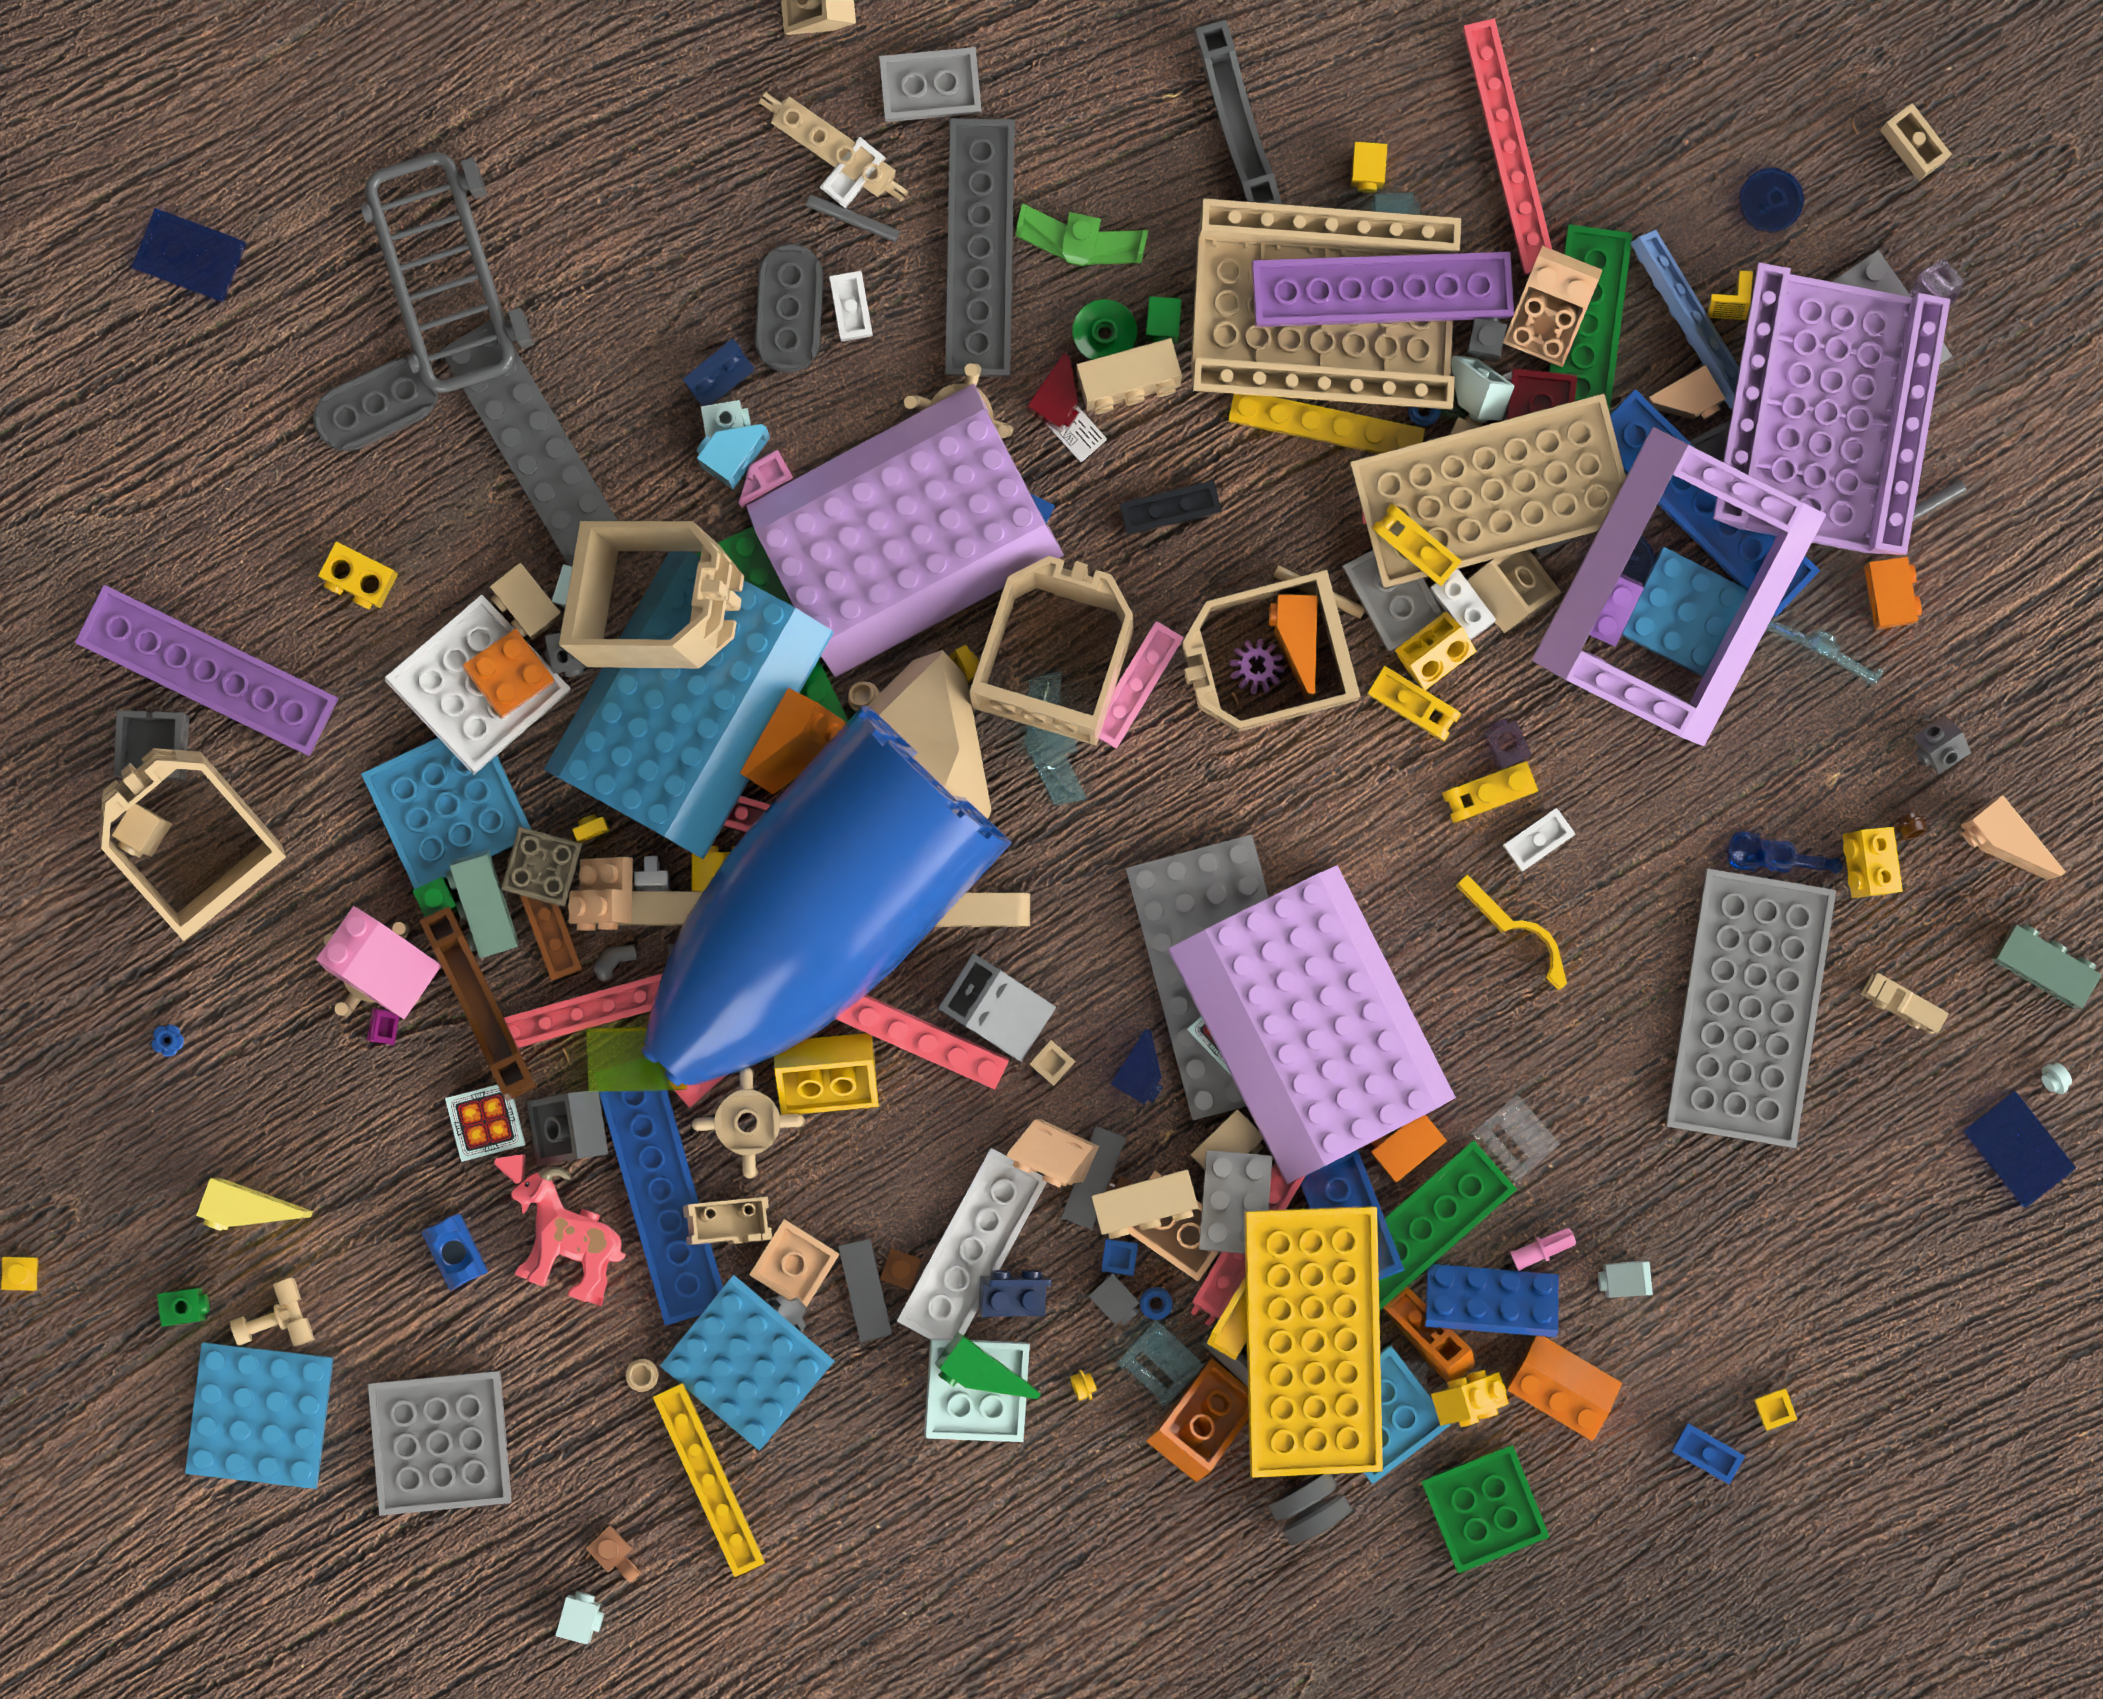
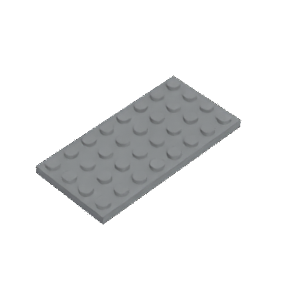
(1173, 903)
(1750, 1008)

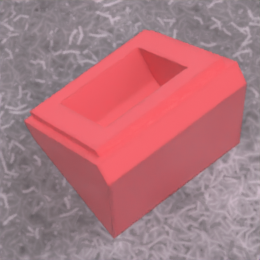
(513, 1167)

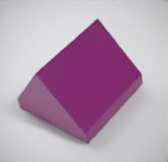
(382, 1026)

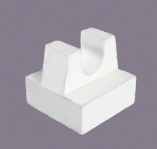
(652, 878)

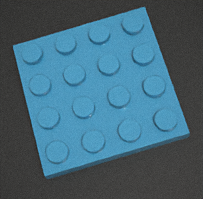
(443, 810)
(747, 1363)
(259, 1415)

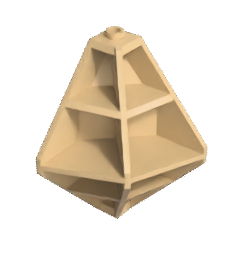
(935, 715)

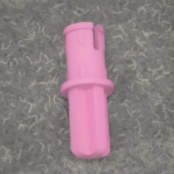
(1543, 1248)

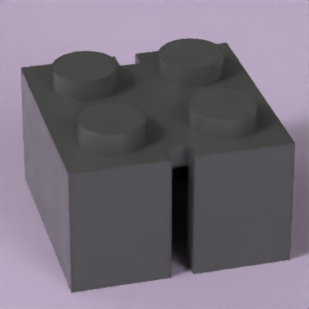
(140, 734)

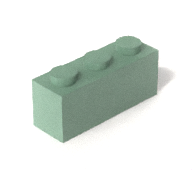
(482, 904)
(2047, 965)

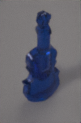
(1749, 852)

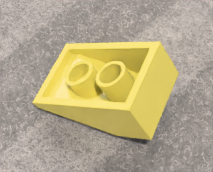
(232, 1204)

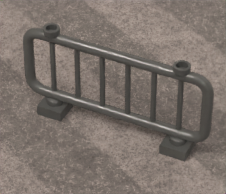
(505, 333)

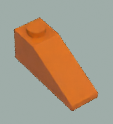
(1438, 1346)

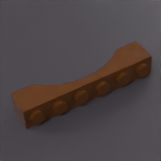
(478, 1003)

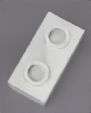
(1463, 604)

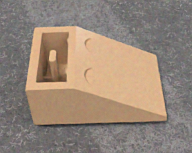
(1552, 306)
(1054, 1153)

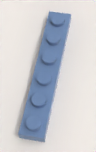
(1688, 312)

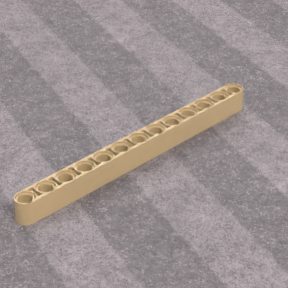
(971, 910)

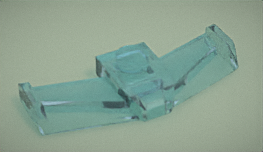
(1825, 645)
(1050, 749)

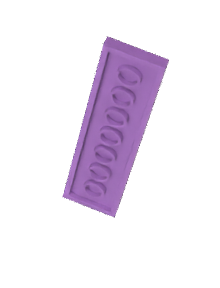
(1382, 289)
(206, 670)

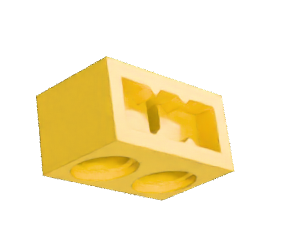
(360, 570)
(1435, 650)

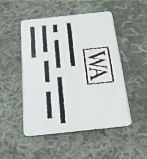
(1081, 437)

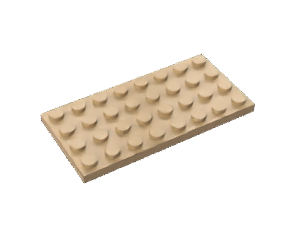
(1496, 485)

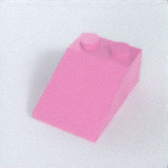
(378, 962)

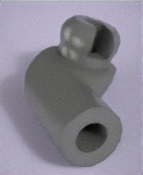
(610, 958)

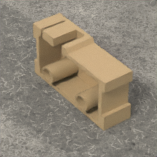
(1904, 1003)
(728, 1221)

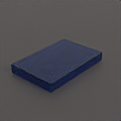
(189, 255)
(2019, 1149)

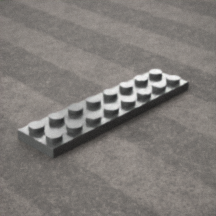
(980, 246)
(531, 442)

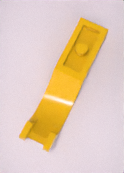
(1504, 923)

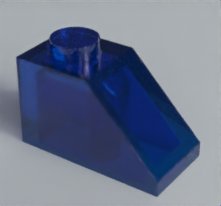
(1140, 1072)

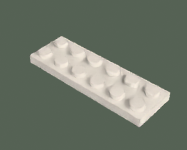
(972, 1247)

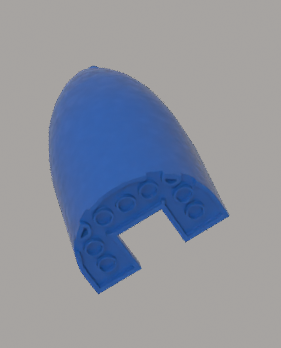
(816, 904)

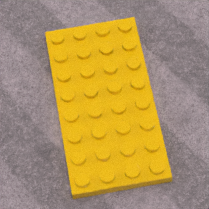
(1313, 1341)

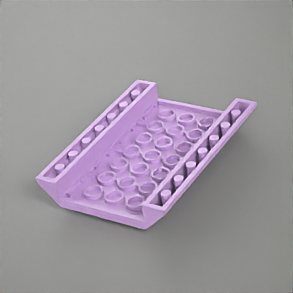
(1836, 405)
(903, 529)
(1311, 1024)

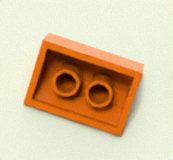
(1564, 1387)

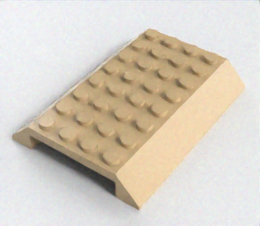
(1318, 362)

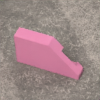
(764, 478)

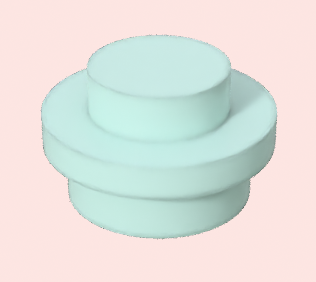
(2056, 1078)

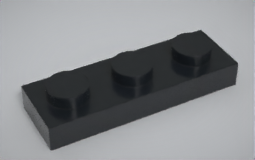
(1170, 508)

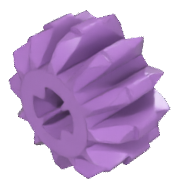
(1245, 666)

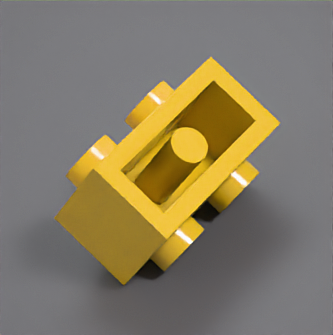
(1872, 862)
(1470, 1399)

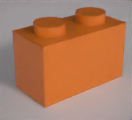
(1892, 593)
(1407, 1147)

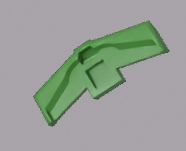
(1080, 239)

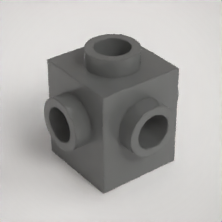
(559, 658)
(1941, 745)

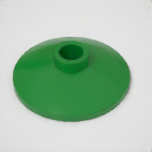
(1100, 316)

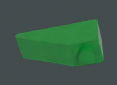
(978, 1370)

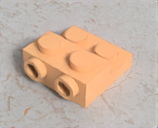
(603, 894)

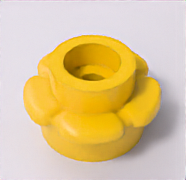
(1083, 1385)

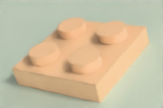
(794, 1263)

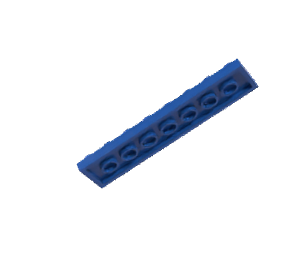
(1693, 508)
(658, 1188)

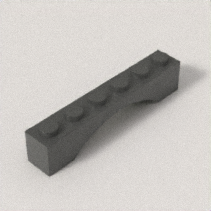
(1234, 114)

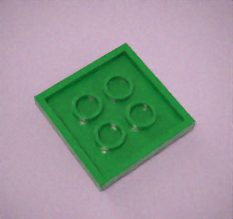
(1485, 1508)

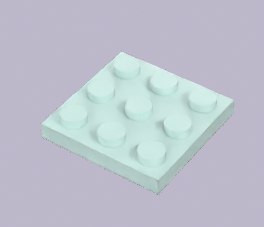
(973, 1413)

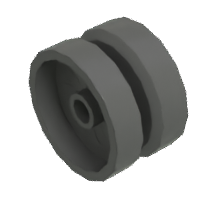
(1312, 1512)

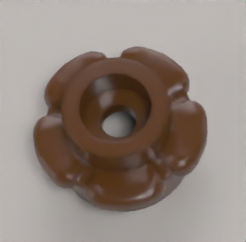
(1911, 826)

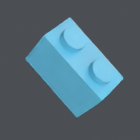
(731, 452)

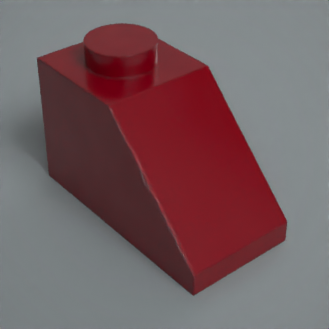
(1057, 397)

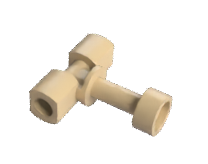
(285, 1314)

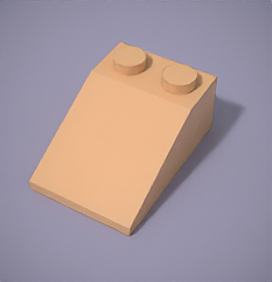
(2004, 834)

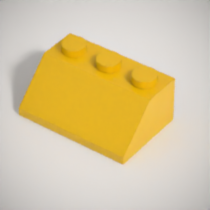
(827, 1075)

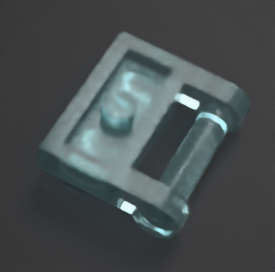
(1168, 1355)

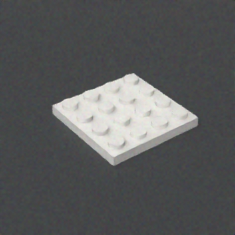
(448, 699)

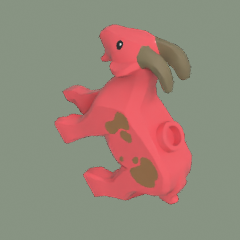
(566, 1234)

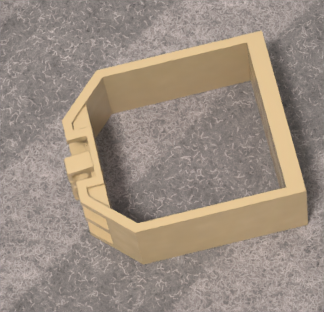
(1075, 585)
(592, 587)
(1200, 672)
(139, 782)

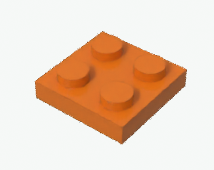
(508, 673)

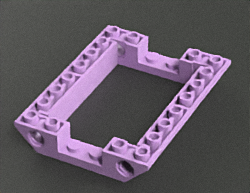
(1609, 553)

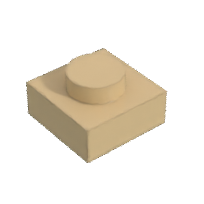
(1052, 1062)

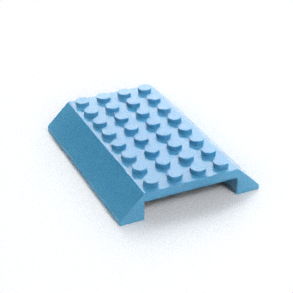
(675, 739)

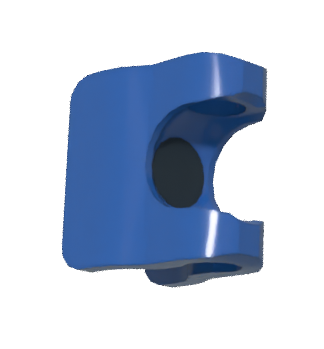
(454, 1251)

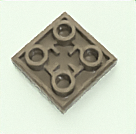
(541, 867)

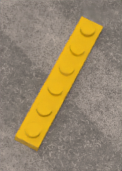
(1322, 424)
(709, 1480)

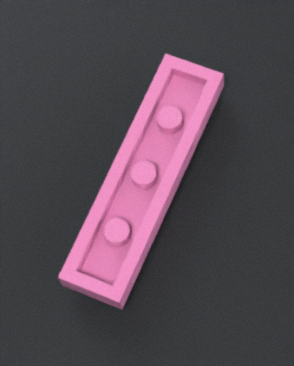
(1139, 682)

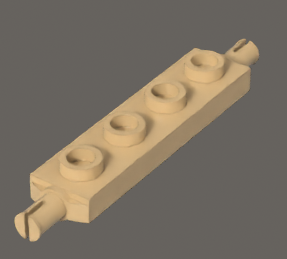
(831, 145)

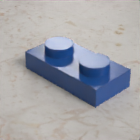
(1707, 1453)

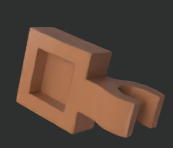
(611, 1551)

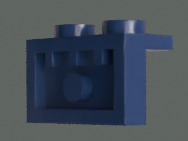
(718, 374)
(1013, 1294)

